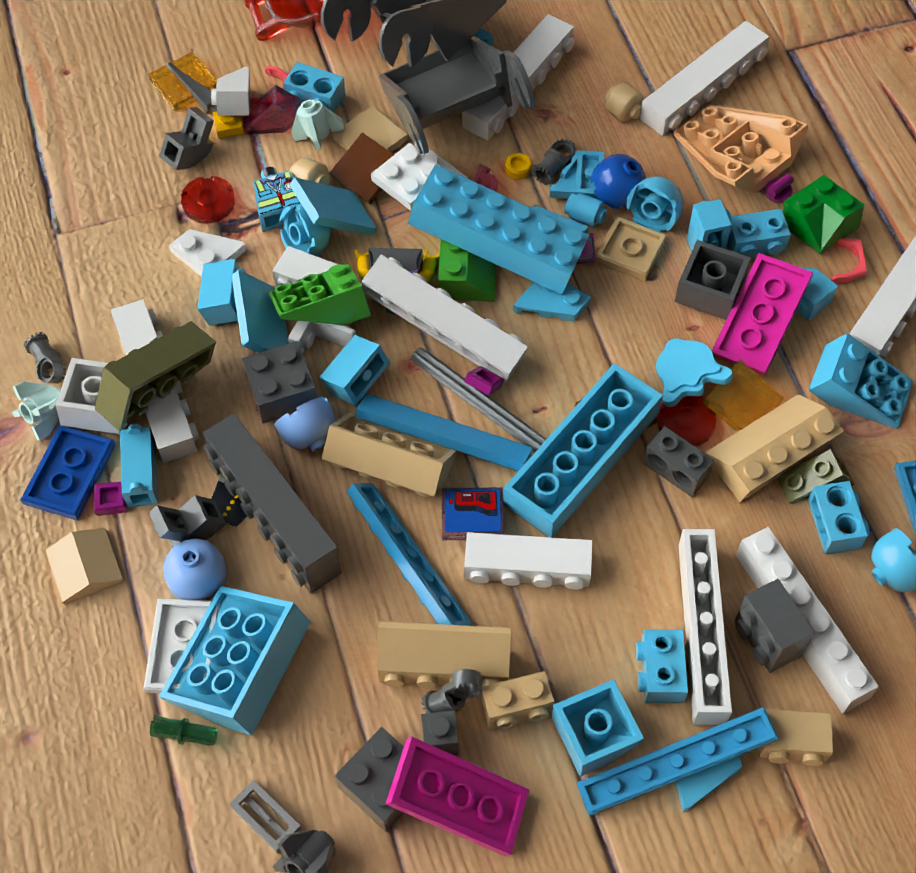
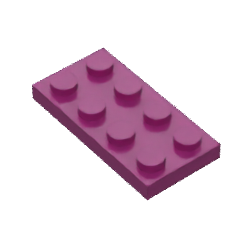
(762, 313)
(458, 796)

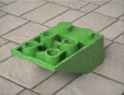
(322, 298)

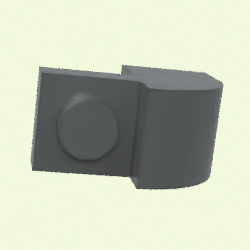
(190, 145)
(195, 519)

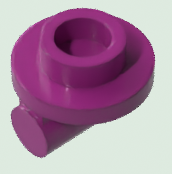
(780, 189)

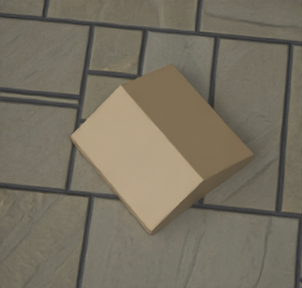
(83, 564)

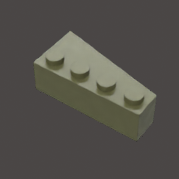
(151, 372)

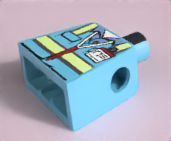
(272, 196)

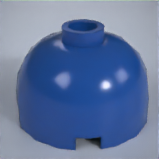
(616, 178)

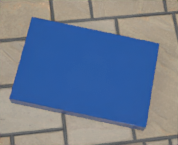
(68, 472)

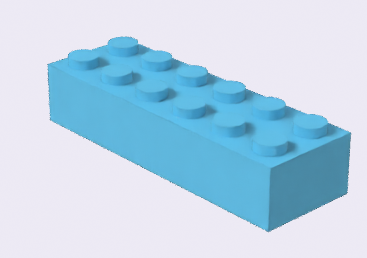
(497, 229)
(582, 450)

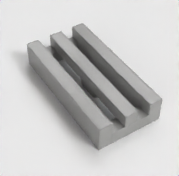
(245, 797)

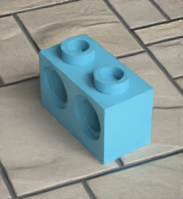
(316, 85)
(830, 517)

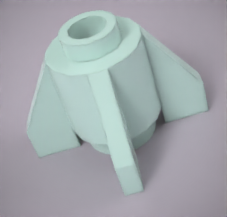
(315, 121)
(38, 406)

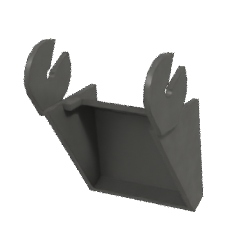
(445, 21)
(444, 88)

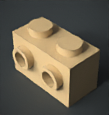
(517, 701)

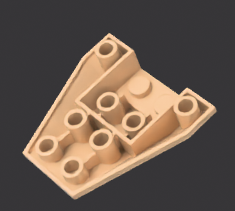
(742, 144)

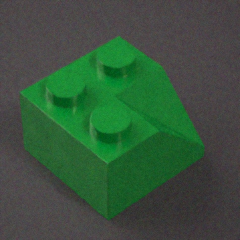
(822, 214)

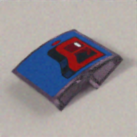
(471, 511)

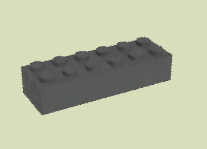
(272, 503)

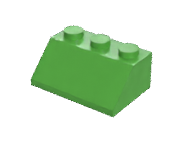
(465, 274)

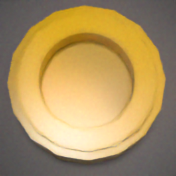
(518, 166)

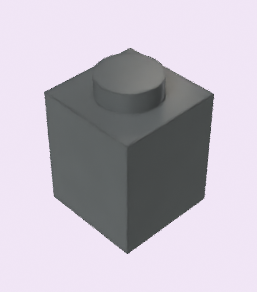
(441, 731)

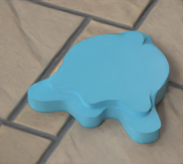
(685, 369)

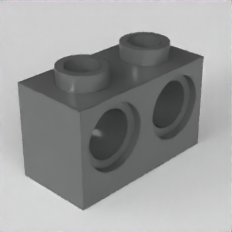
(678, 461)

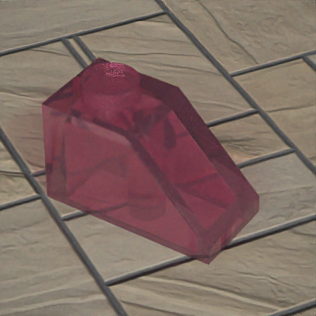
(272, 112)

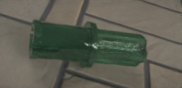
(183, 731)

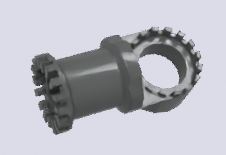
(553, 161)
(45, 358)
(453, 695)

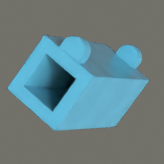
(138, 466)

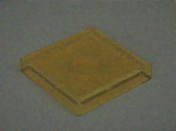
(171, 87)
(743, 398)

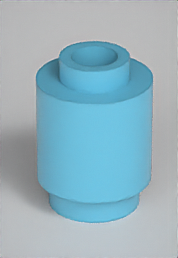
(585, 209)

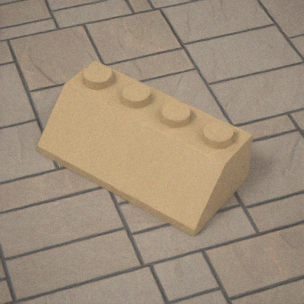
(774, 445)
(388, 455)
(433, 652)

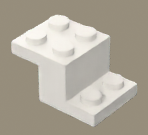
(407, 172)

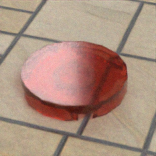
(207, 199)
(689, 419)

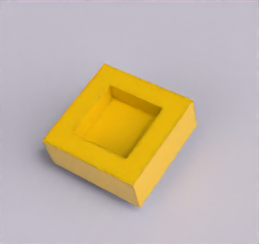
(228, 125)

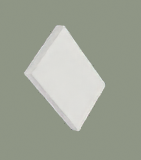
(172, 630)

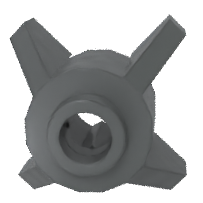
(305, 852)

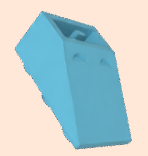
(860, 382)

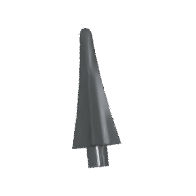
(198, 91)

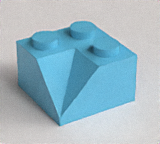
(596, 727)

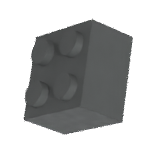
(712, 279)
(279, 380)
(773, 626)
(370, 777)

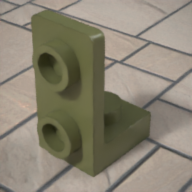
(821, 470)

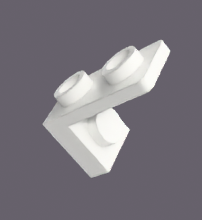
(306, 331)

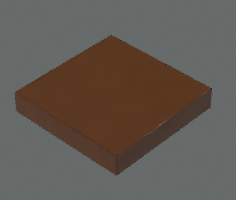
(357, 165)

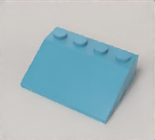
(246, 655)

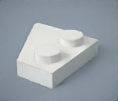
(203, 248)

